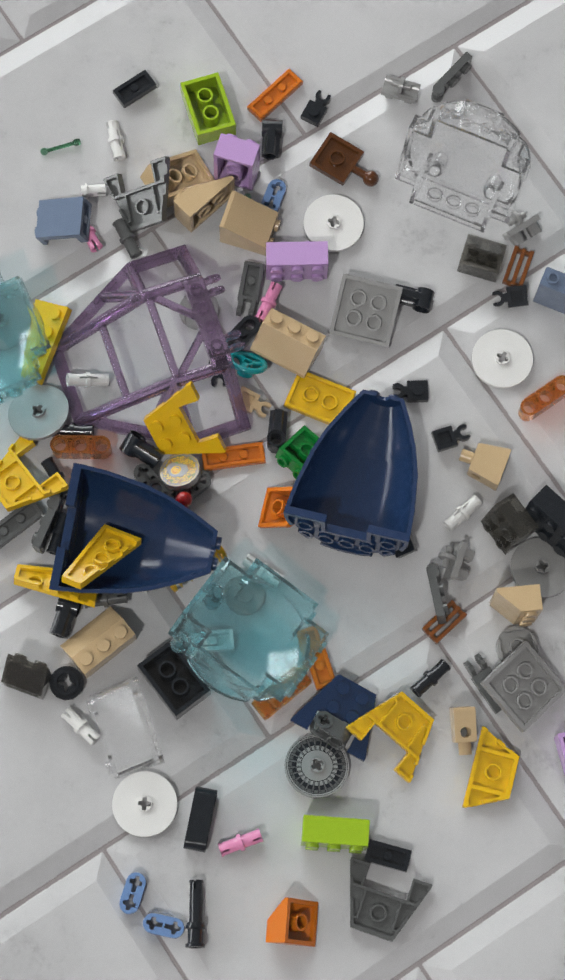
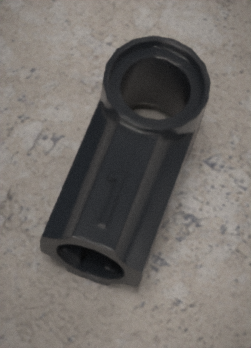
(271, 138)
(419, 299)
(277, 429)
(136, 446)
(64, 617)

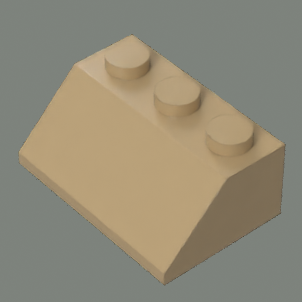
(288, 343)
(518, 603)
(99, 642)

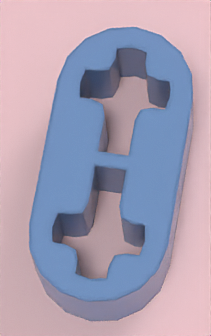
(268, 196)
(127, 891)
(162, 931)

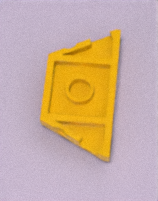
(491, 771)

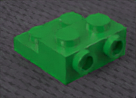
(296, 450)

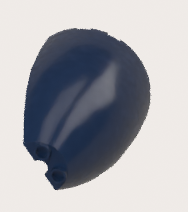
(359, 480)
(173, 542)

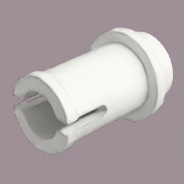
(93, 190)

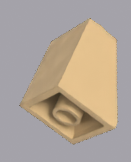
(248, 224)

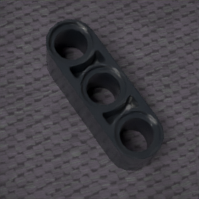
(200, 819)

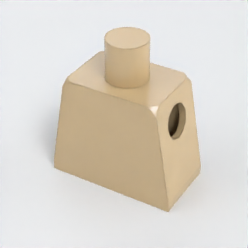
(486, 463)
(460, 718)

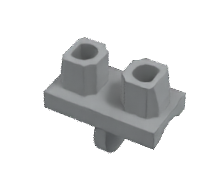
(400, 89)
(531, 226)
(453, 560)

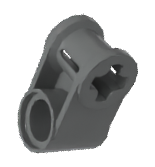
(332, 730)

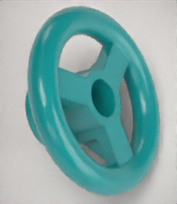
(247, 366)

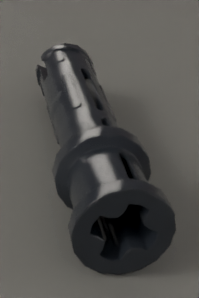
(195, 925)

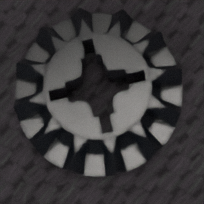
(60, 676)

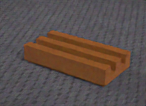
(523, 252)
(457, 609)

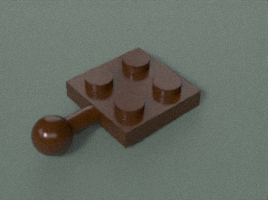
(339, 159)

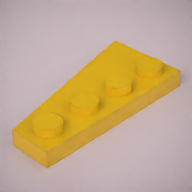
(55, 320)
(99, 555)
(39, 579)

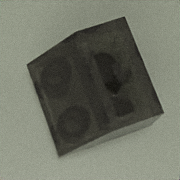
(481, 258)
(509, 523)
(26, 676)

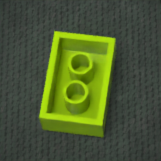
(207, 108)
(335, 833)

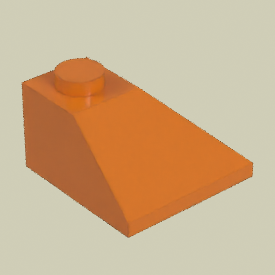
(273, 508)
(293, 923)

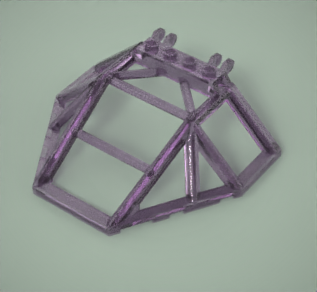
(208, 332)

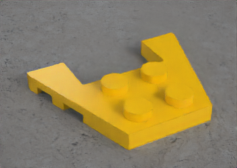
(173, 429)
(18, 485)
(403, 723)

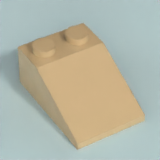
(184, 172)
(201, 201)

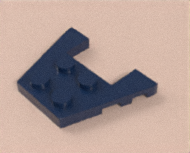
(344, 701)

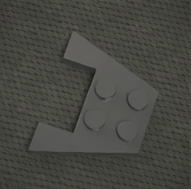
(146, 204)
(378, 911)

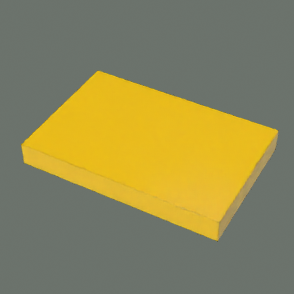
(318, 397)

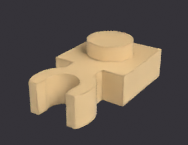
(251, 402)

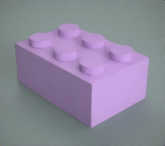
(237, 159)
(296, 261)

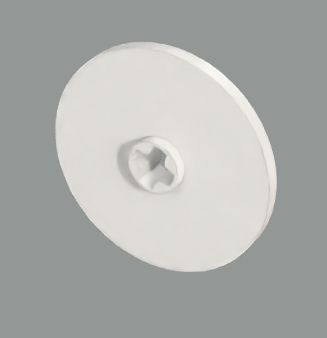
(348, 222)
(509, 372)
(157, 792)

